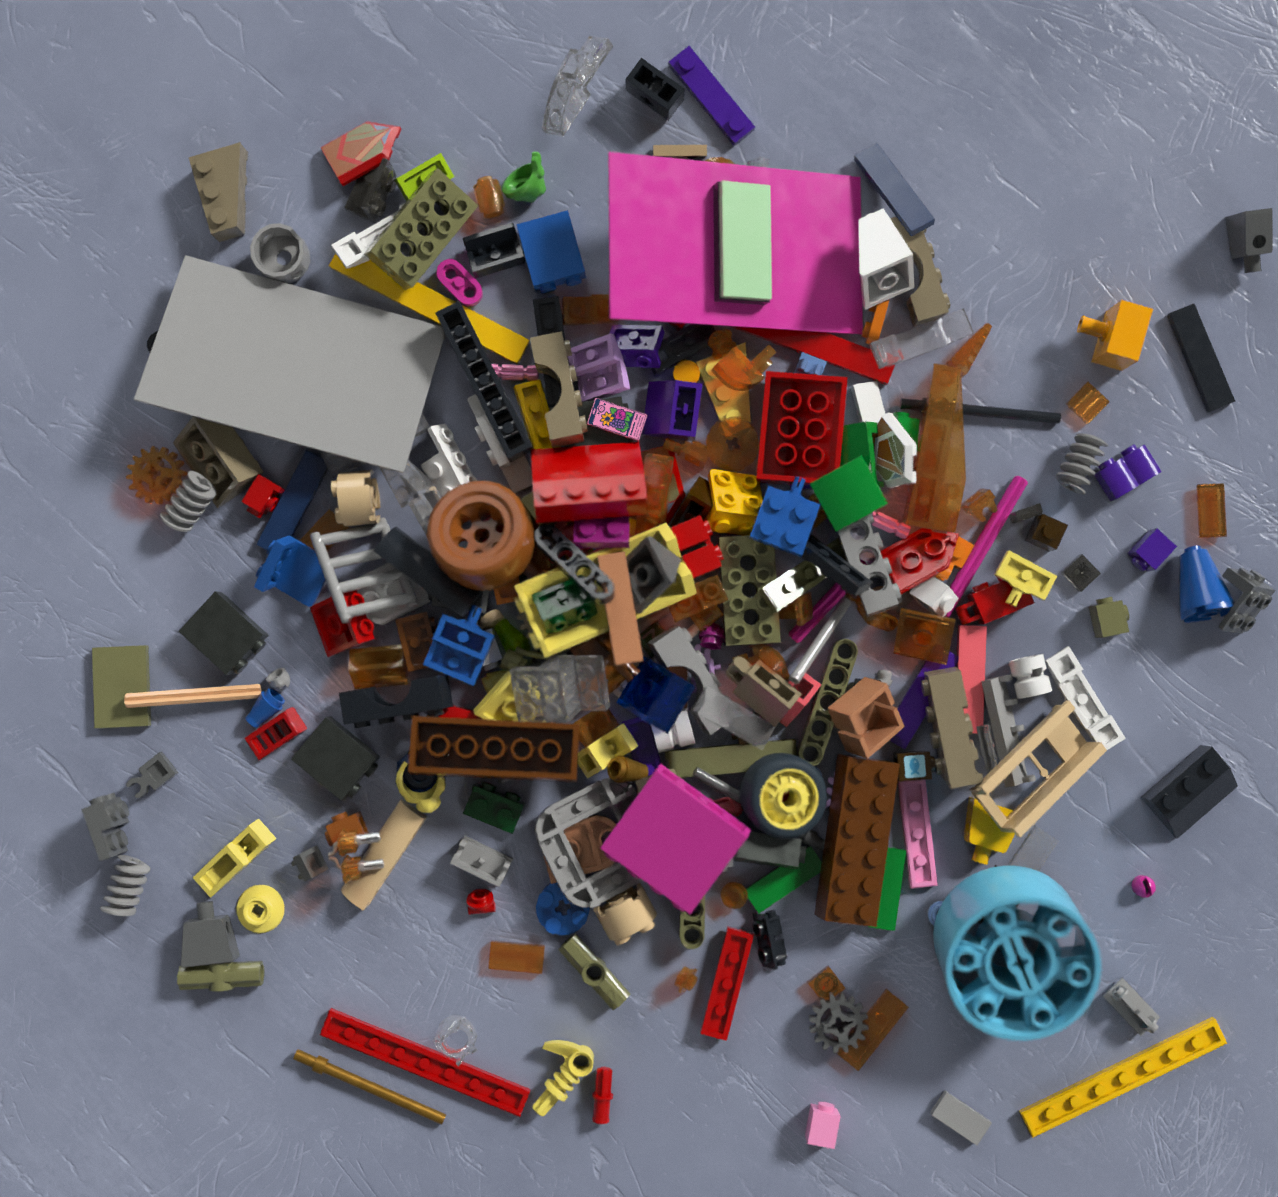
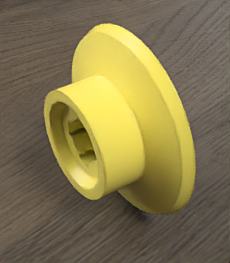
(266, 898)

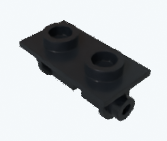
(771, 951)

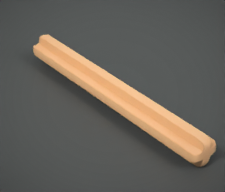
(189, 696)

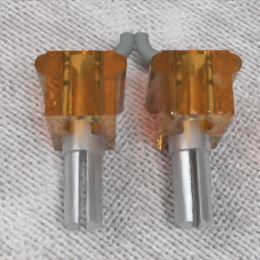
(353, 866)

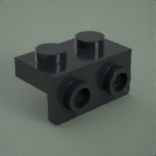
(494, 250)

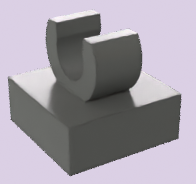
(310, 863)

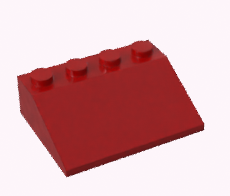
(800, 427)
(588, 482)

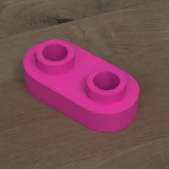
(460, 283)

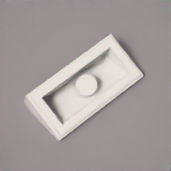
(868, 401)

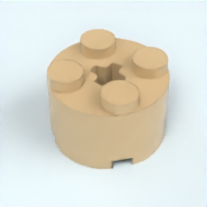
(356, 498)
(626, 914)

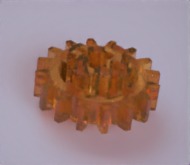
(153, 465)

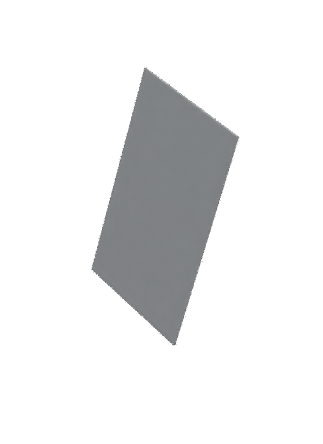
(292, 364)

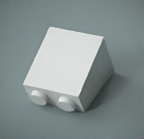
(883, 260)

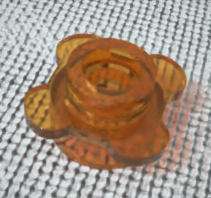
(717, 339)
(686, 979)

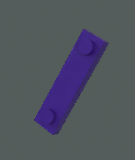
(711, 95)

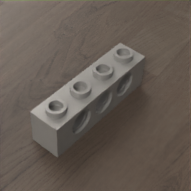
(872, 601)

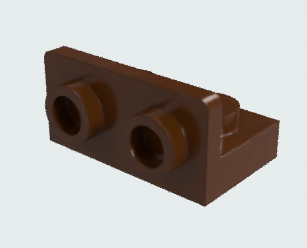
(416, 638)

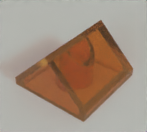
(924, 636)

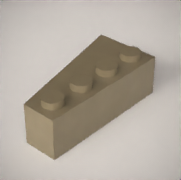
(950, 727)

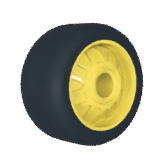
(763, 792)

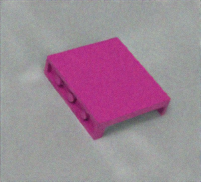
(675, 839)

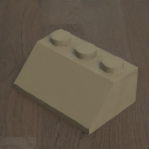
(219, 456)

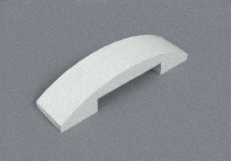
(352, 247)
(1088, 708)

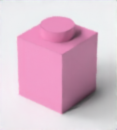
(822, 1125)

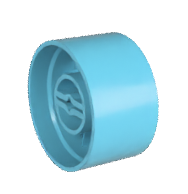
(1025, 998)

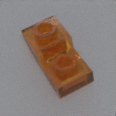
(586, 310)
(709, 594)

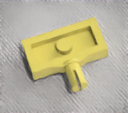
(1024, 578)

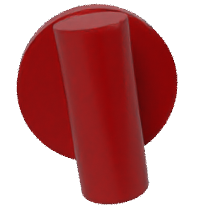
(481, 902)

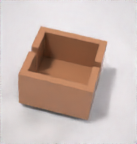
(866, 717)

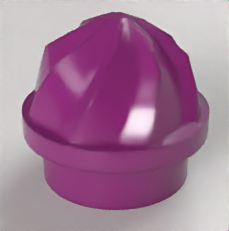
(712, 637)

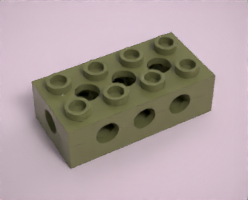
(439, 229)
(733, 578)

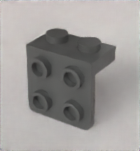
(1255, 597)

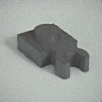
(154, 774)

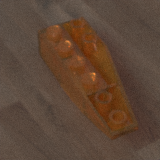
(940, 456)

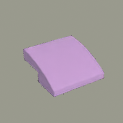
(599, 368)

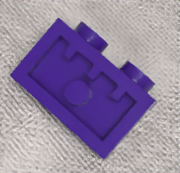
(639, 344)

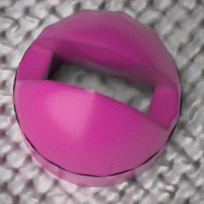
(1139, 888)

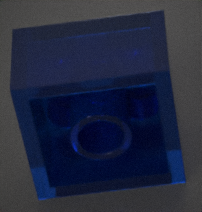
(656, 695)

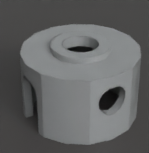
(266, 249)

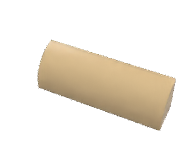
(395, 839)

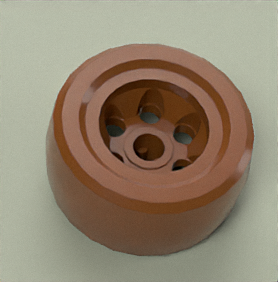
(497, 559)

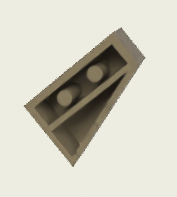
(221, 187)

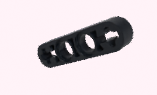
(577, 561)

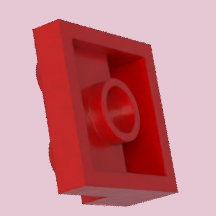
(337, 635)

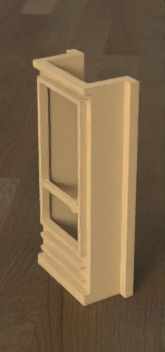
(1076, 758)

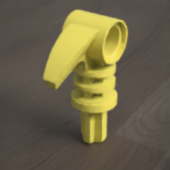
(569, 1074)

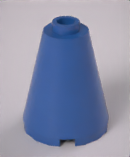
(1201, 587)

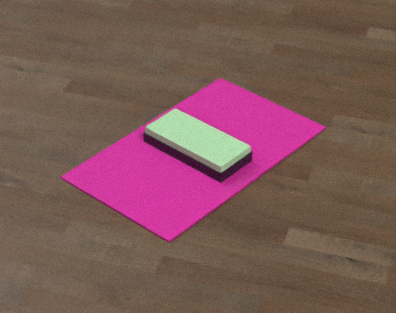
(733, 245)

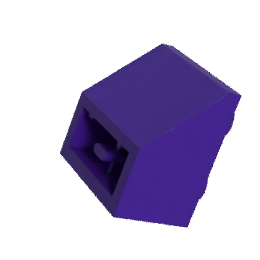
(672, 409)

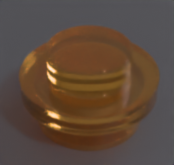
(734, 895)

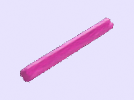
(987, 537)

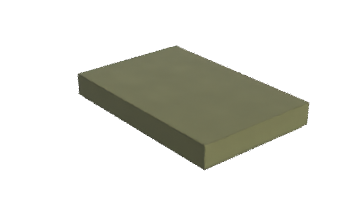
(116, 673)

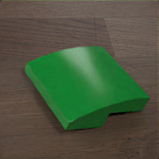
(848, 493)

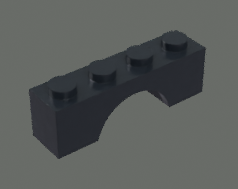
(366, 704)

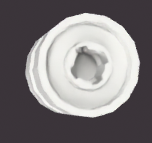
(1030, 676)
(680, 734)

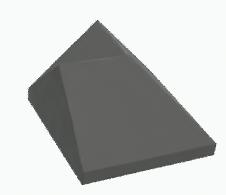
(650, 571)

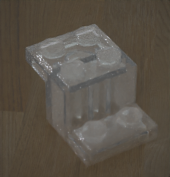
(560, 688)

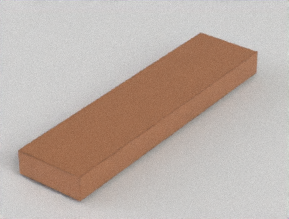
(621, 611)

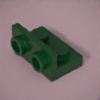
(563, 606)
(494, 807)

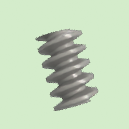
(1079, 462)
(189, 502)
(127, 887)

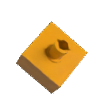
(1118, 335)

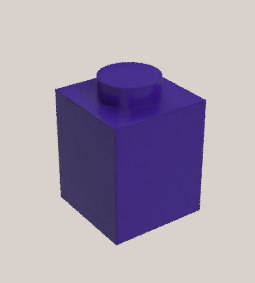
(1151, 550)

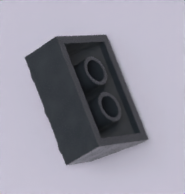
(1190, 790)

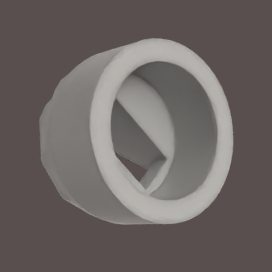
(278, 679)

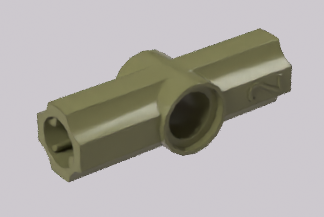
(221, 976)
(606, 984)

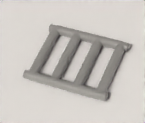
(337, 589)

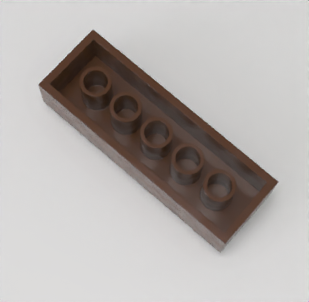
(494, 749)
(856, 840)

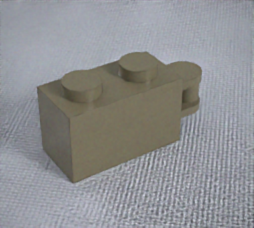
(762, 689)

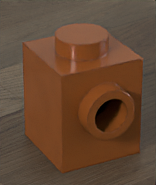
(343, 821)

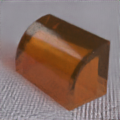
(378, 666)

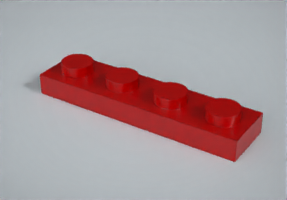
(727, 983)

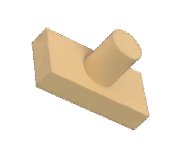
(680, 151)

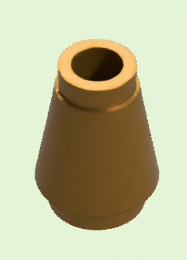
(626, 770)

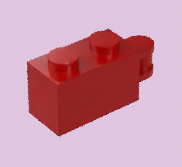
(989, 603)

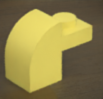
(599, 753)

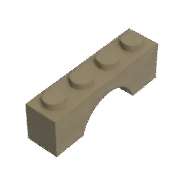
(928, 300)
(563, 420)

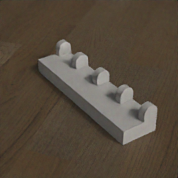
(1004, 725)

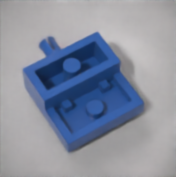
(785, 519)
(460, 647)

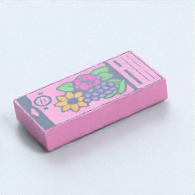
(617, 419)

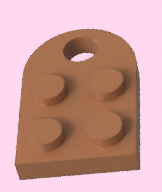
(586, 843)

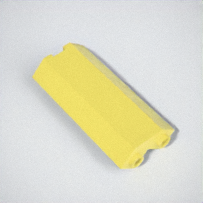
(598, 624)

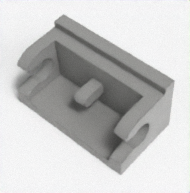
(481, 861)

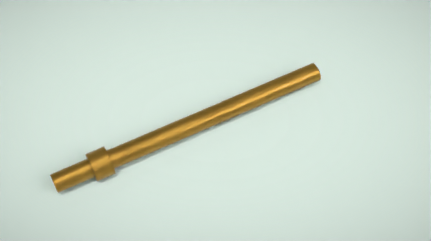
(321, 1065)

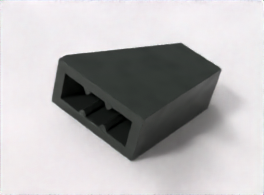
(771, 851)

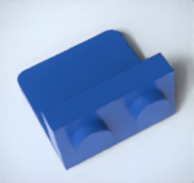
(292, 569)

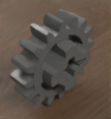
(849, 1020)

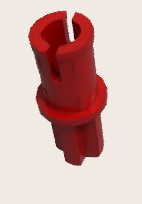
(602, 1095)

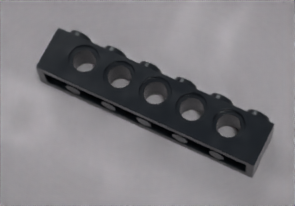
(484, 381)

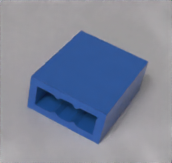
(551, 252)

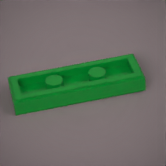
(782, 881)
(891, 889)

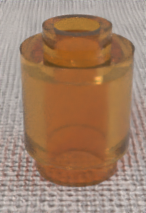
(489, 197)

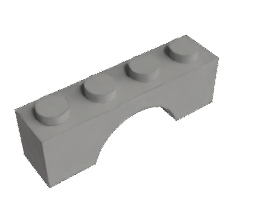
(675, 649)

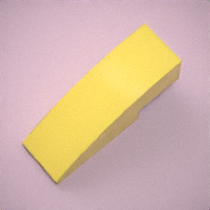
(234, 857)

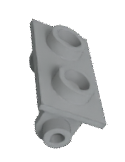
(1132, 1007)

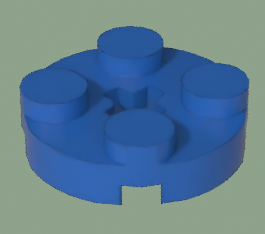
(554, 921)

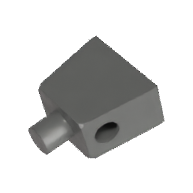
(1250, 236)
(208, 938)

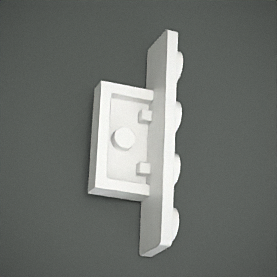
(449, 466)
(517, 472)

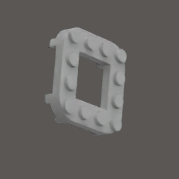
(559, 853)

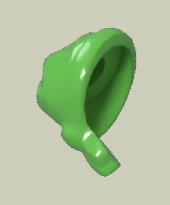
(526, 181)

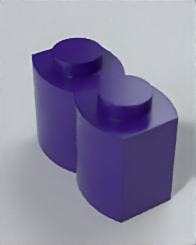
(1127, 472)

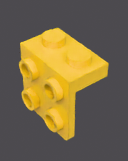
(735, 502)

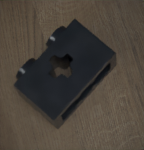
(654, 89)

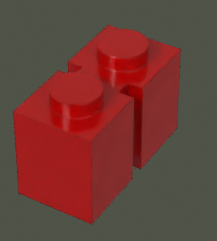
(692, 534)

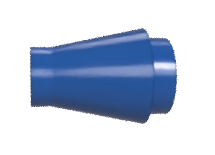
(265, 707)

